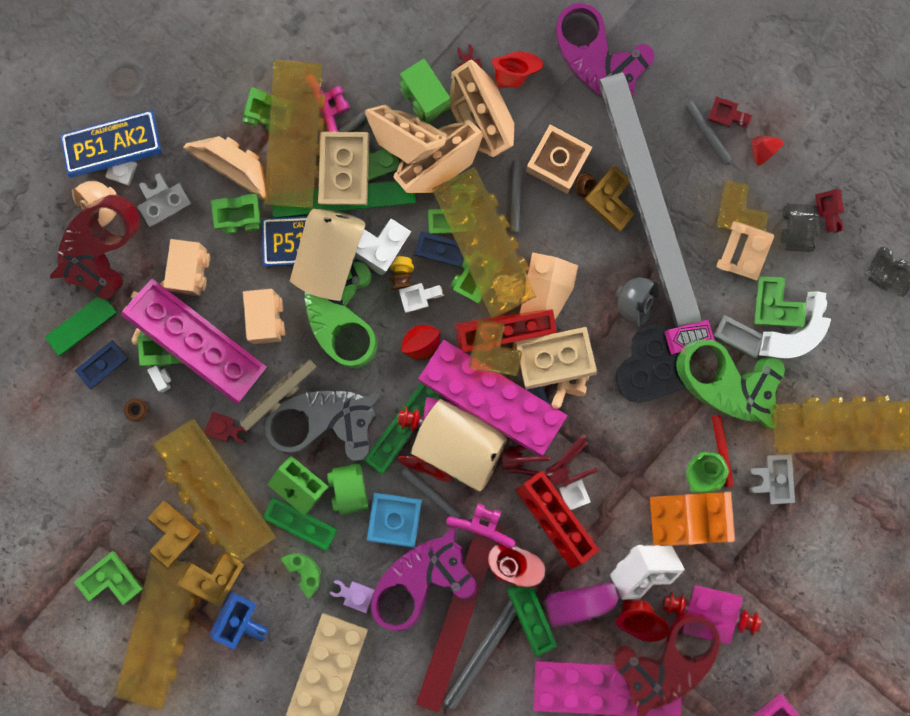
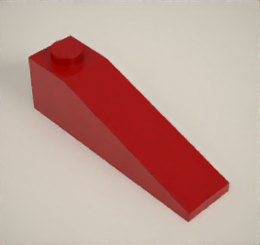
(517, 327)

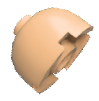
(89, 192)

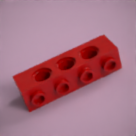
(556, 519)

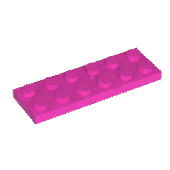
(193, 341)
(492, 399)
(587, 690)

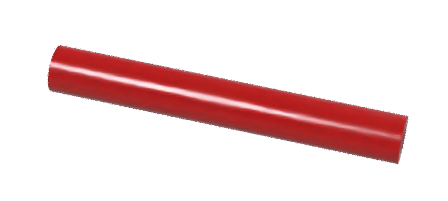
(722, 447)

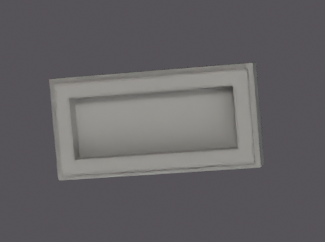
(739, 336)

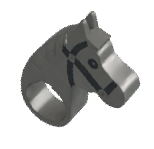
(337, 411)

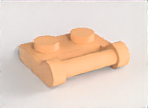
(752, 254)

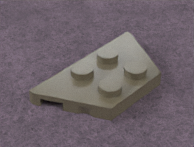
(270, 400)

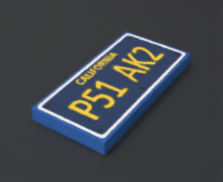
(111, 144)
(282, 239)

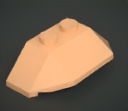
(478, 99)
(404, 134)
(231, 162)
(445, 163)

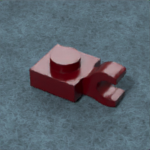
(725, 112)
(828, 207)

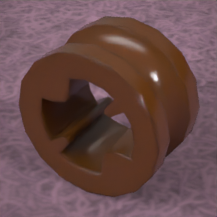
(400, 281)

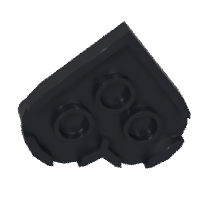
(650, 369)

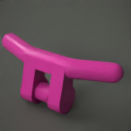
(341, 107)
(475, 527)

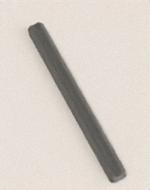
(480, 656)

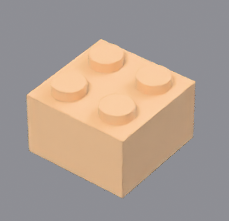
(558, 159)
(186, 268)
(263, 316)

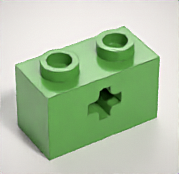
(297, 485)

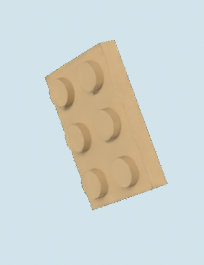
(343, 168)
(556, 358)

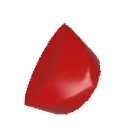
(764, 148)
(421, 342)

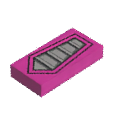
(681, 336)

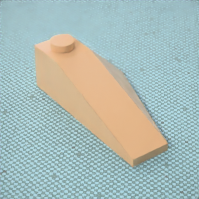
(552, 283)

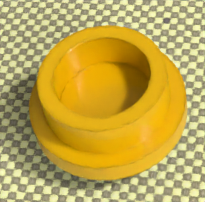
(402, 265)

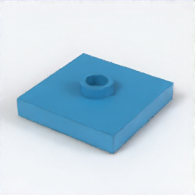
(394, 520)

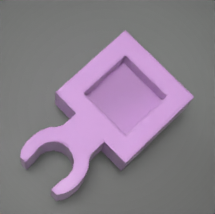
(356, 596)

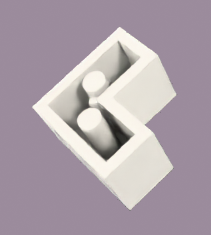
(381, 251)
(645, 568)

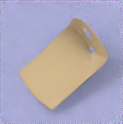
(326, 253)
(459, 444)

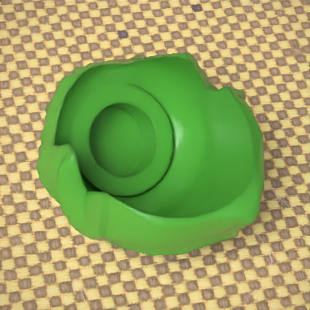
(706, 473)

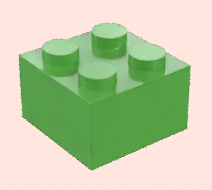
(425, 92)

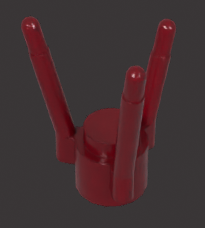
(513, 459)
(559, 471)

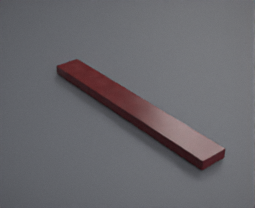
(455, 626)

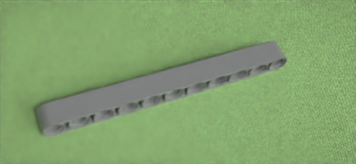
(649, 200)

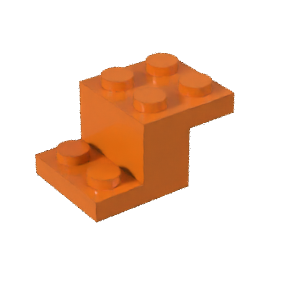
(692, 519)

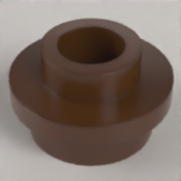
(584, 184)
(128, 409)

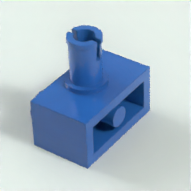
(235, 620)

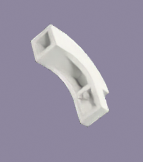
(802, 339)

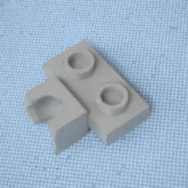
(162, 201)
(776, 479)

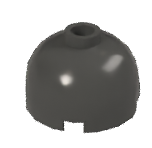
(636, 300)

